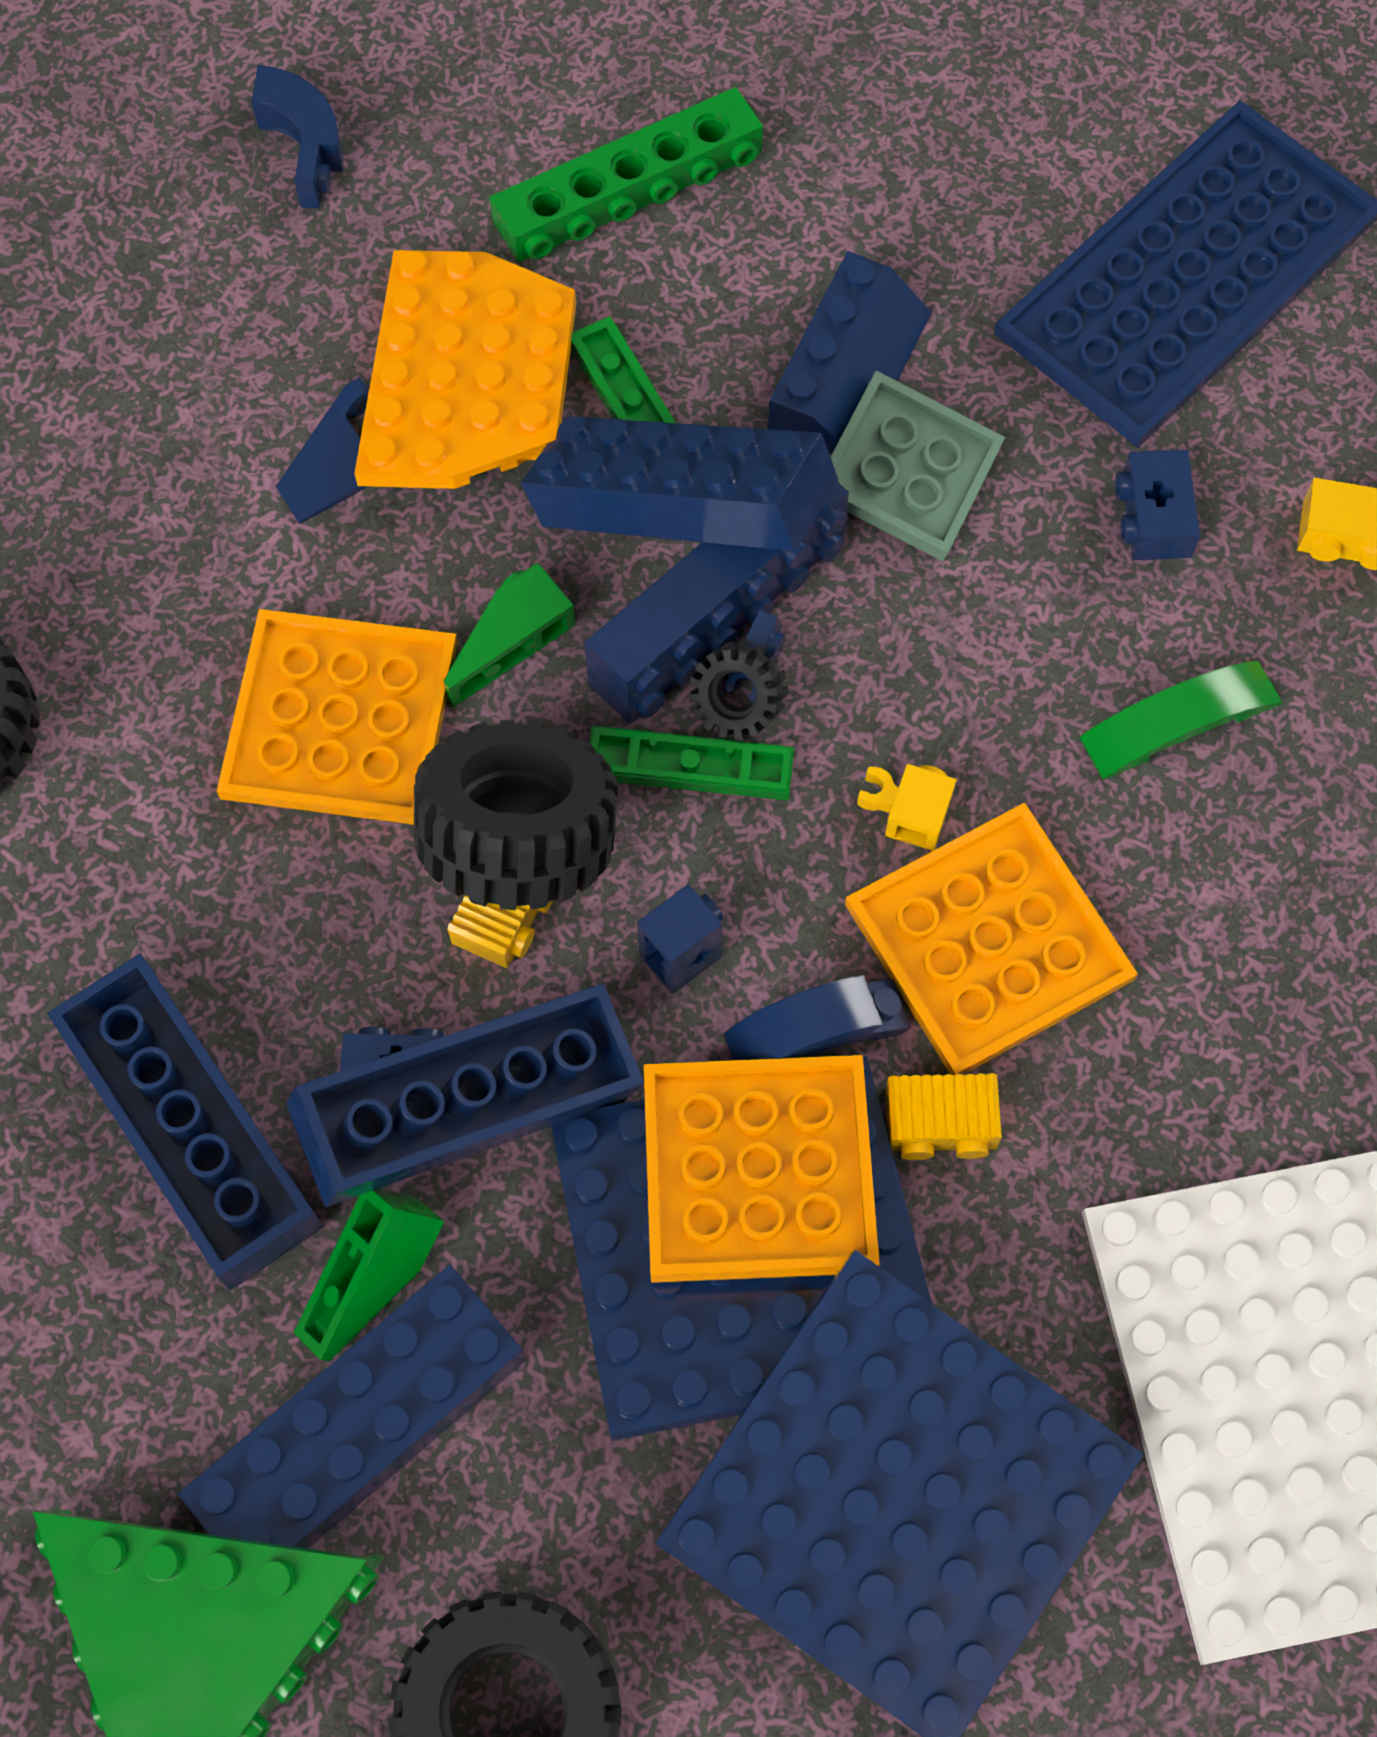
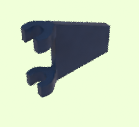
(327, 462)

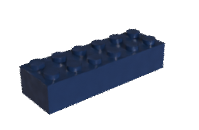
(682, 481)
(699, 610)
(462, 1094)
(185, 1122)
(358, 1420)

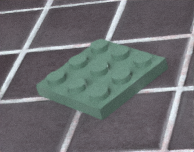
(912, 464)

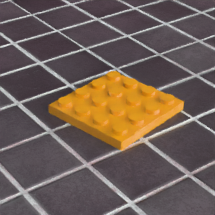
(336, 715)
(990, 940)
(758, 1168)

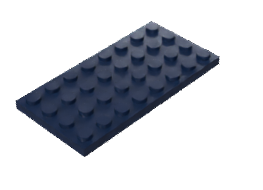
(1188, 272)

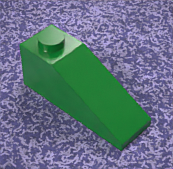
(515, 625)
(370, 1264)

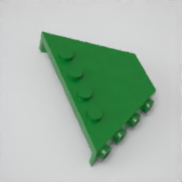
(191, 1624)

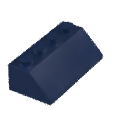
(859, 328)

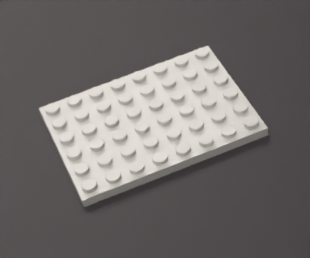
(1256, 1393)

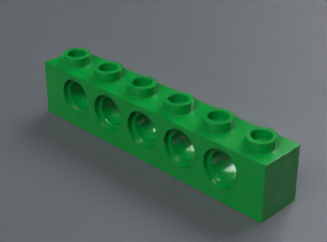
(627, 175)

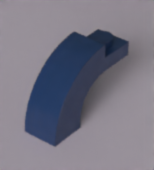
(300, 110)
(820, 1021)

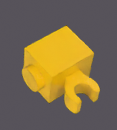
(915, 806)

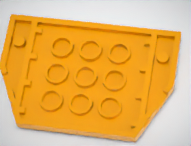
(463, 370)

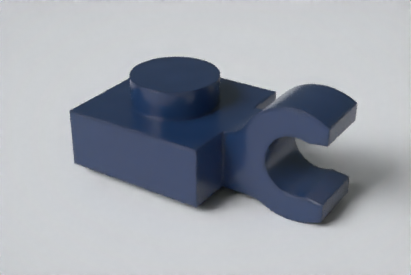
(767, 633)

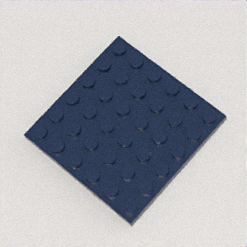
(689, 1347)
(900, 1500)

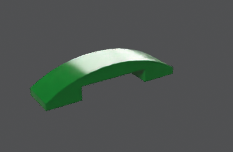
(1178, 715)

